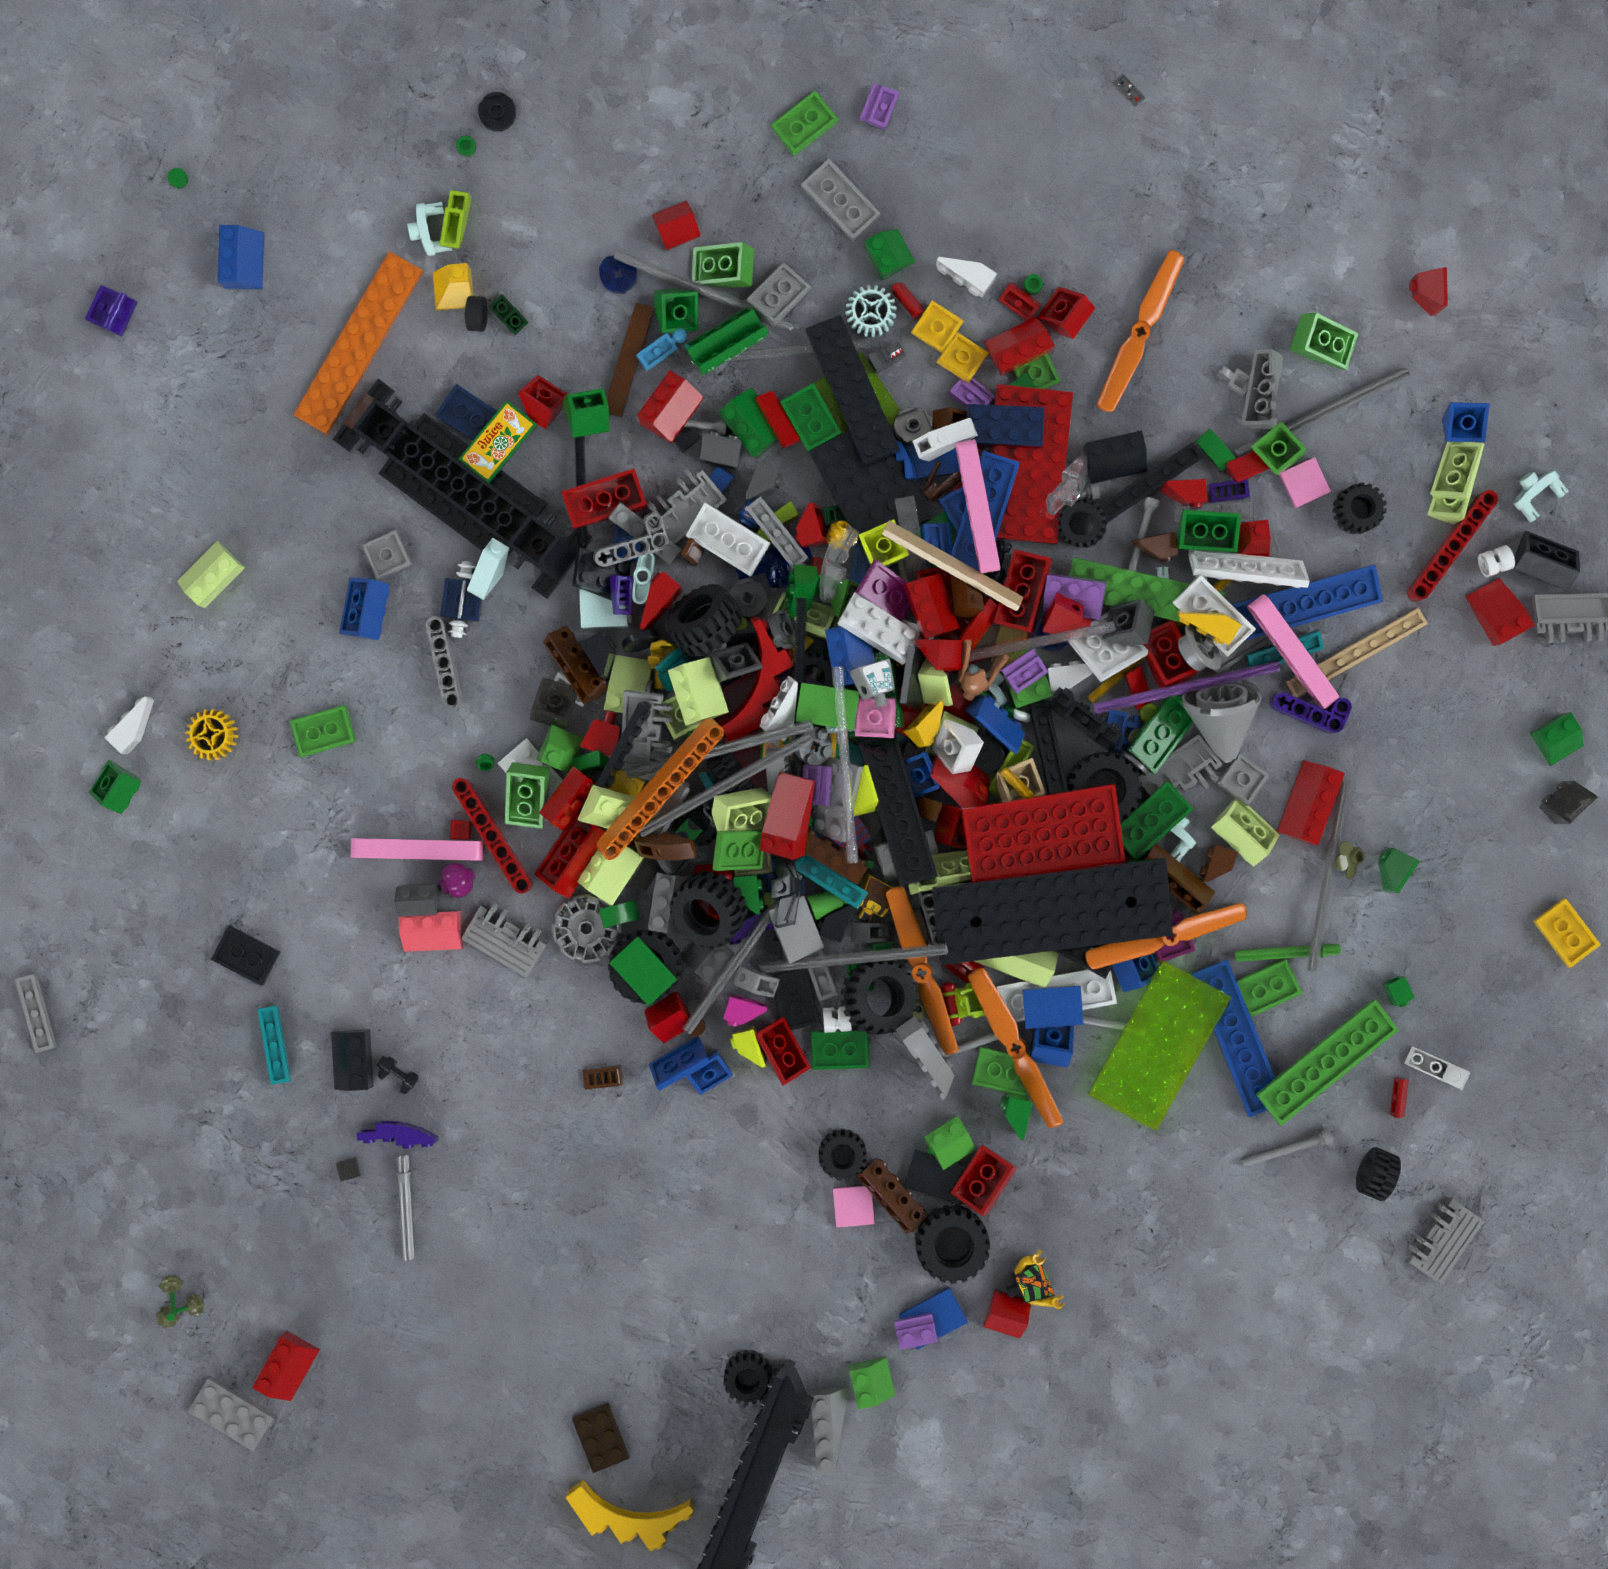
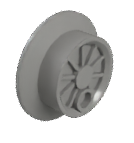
(1199, 650)

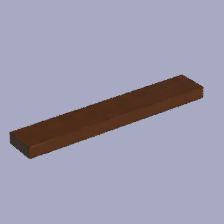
(627, 360)

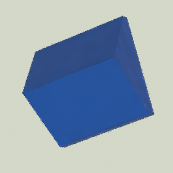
(1465, 422)
(919, 772)
(711, 1073)

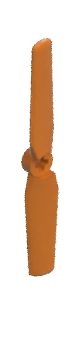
(1133, 348)
(1184, 930)
(930, 993)
(1007, 1032)

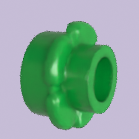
(485, 762)

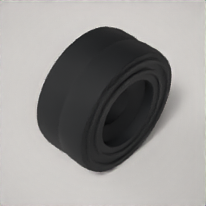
(476, 313)

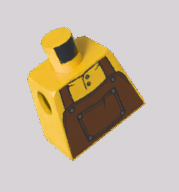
(876, 899)

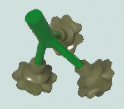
(169, 1314)

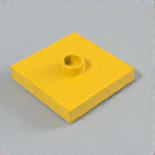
(937, 326)
(962, 357)

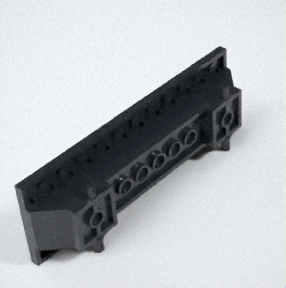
(1053, 911)
(776, 1424)

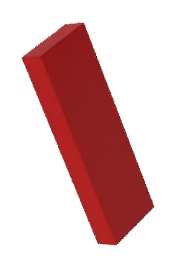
(778, 419)

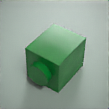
(1398, 991)

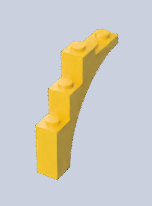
(625, 1524)

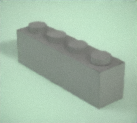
(1262, 390)
(927, 1055)
(828, 1419)

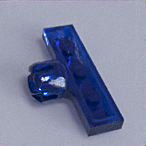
(774, 567)

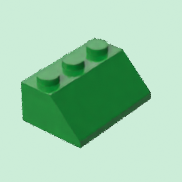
(749, 423)
(1208, 531)

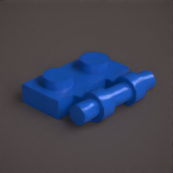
(1120, 719)

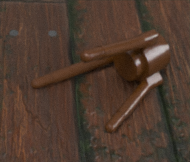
(934, 491)

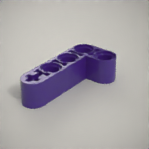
(1307, 710)

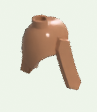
(977, 683)

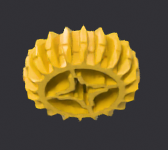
(210, 727)

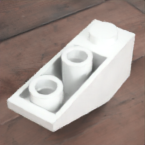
(968, 273)
(943, 439)
(1067, 676)
(782, 708)
(131, 728)
(1437, 1068)

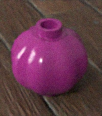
(457, 880)

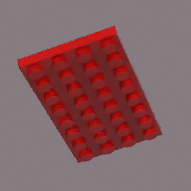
(1039, 467)
(1043, 833)

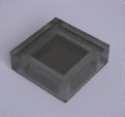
(348, 1169)

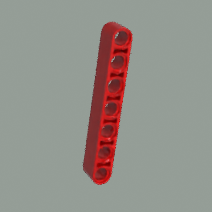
(1460, 541)
(484, 830)

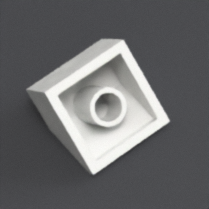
(957, 746)

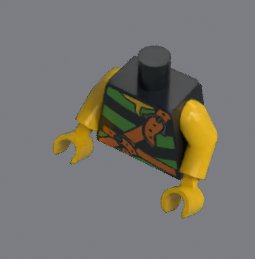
(1033, 1283)

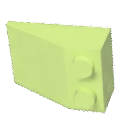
(626, 674)

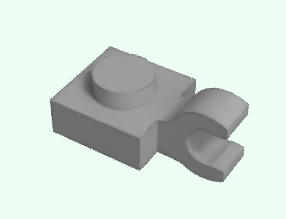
(1237, 381)

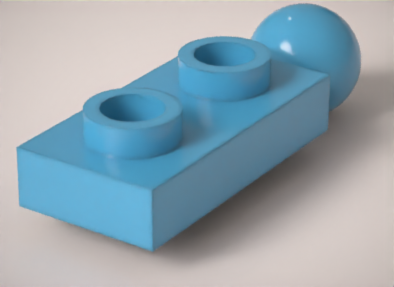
(660, 348)

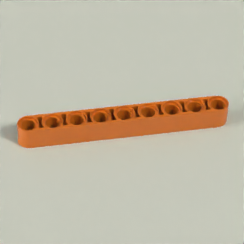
(651, 793)

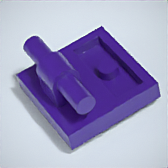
(111, 310)

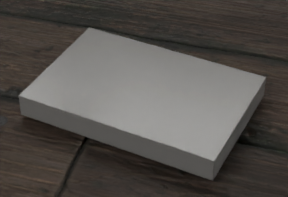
(778, 294)
(800, 938)

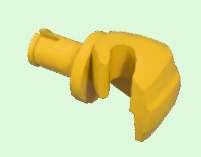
(659, 651)

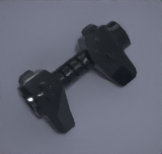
(1002, 548)
(388, 1066)

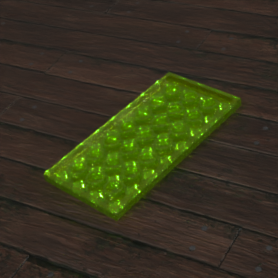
(1159, 1045)

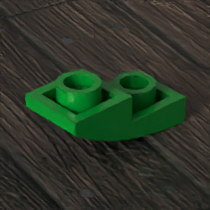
(1215, 449)
(619, 914)

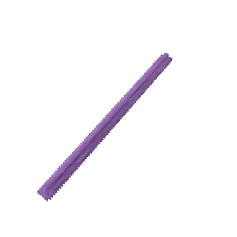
(1187, 686)

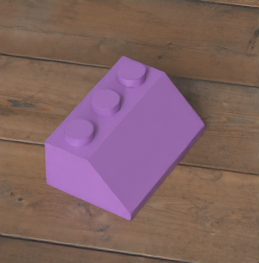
(1082, 590)

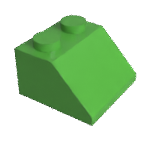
(949, 1142)
(871, 1382)

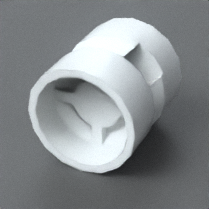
(1497, 560)
(836, 1020)

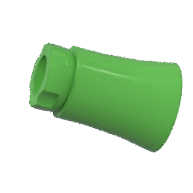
(823, 904)

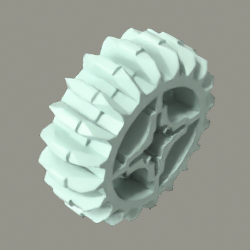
(865, 305)

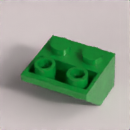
(587, 412)
(802, 585)
(750, 889)

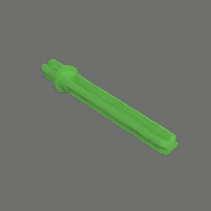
(1284, 952)

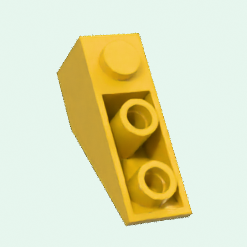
(1215, 623)

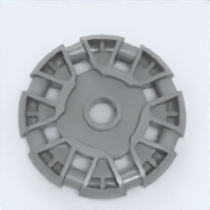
(575, 933)

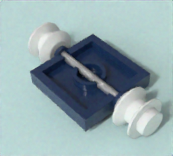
(459, 602)

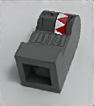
(886, 357)

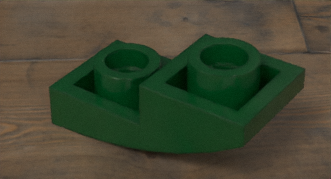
(508, 314)

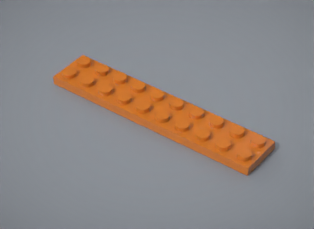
(358, 343)

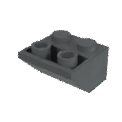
(721, 450)

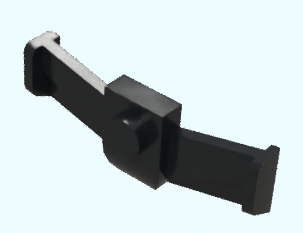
(786, 889)

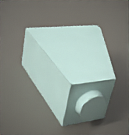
(489, 569)
(598, 613)

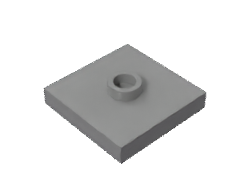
(387, 555)
(1243, 779)

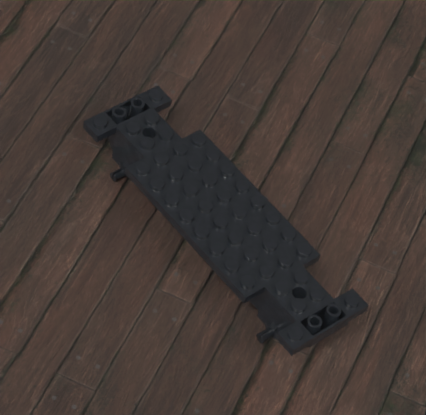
(428, 470)

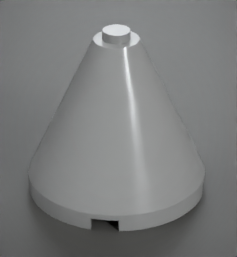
(1224, 715)

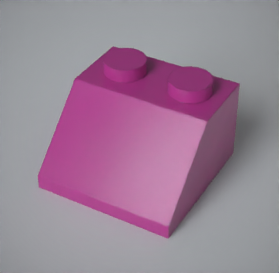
(743, 1010)

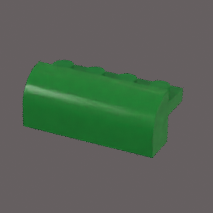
(726, 340)

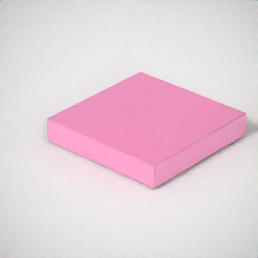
(1304, 482)
(875, 721)
(853, 1206)

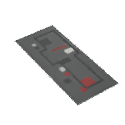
(1129, 90)

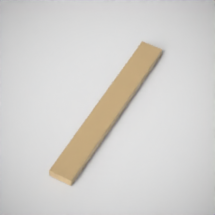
(952, 565)
(1364, 648)

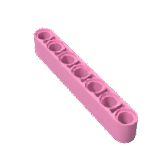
(977, 506)
(1293, 651)
(416, 849)

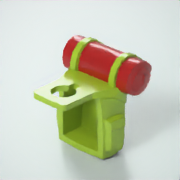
(960, 1002)

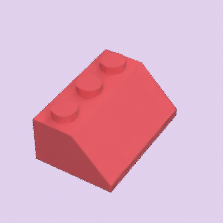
(431, 931)

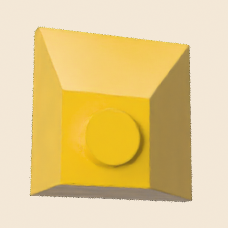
(452, 286)
(925, 725)

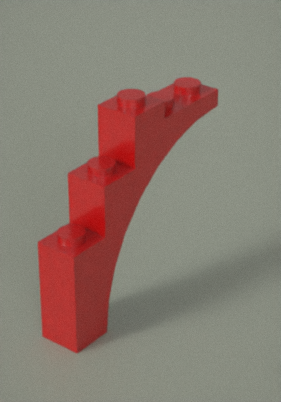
(765, 687)

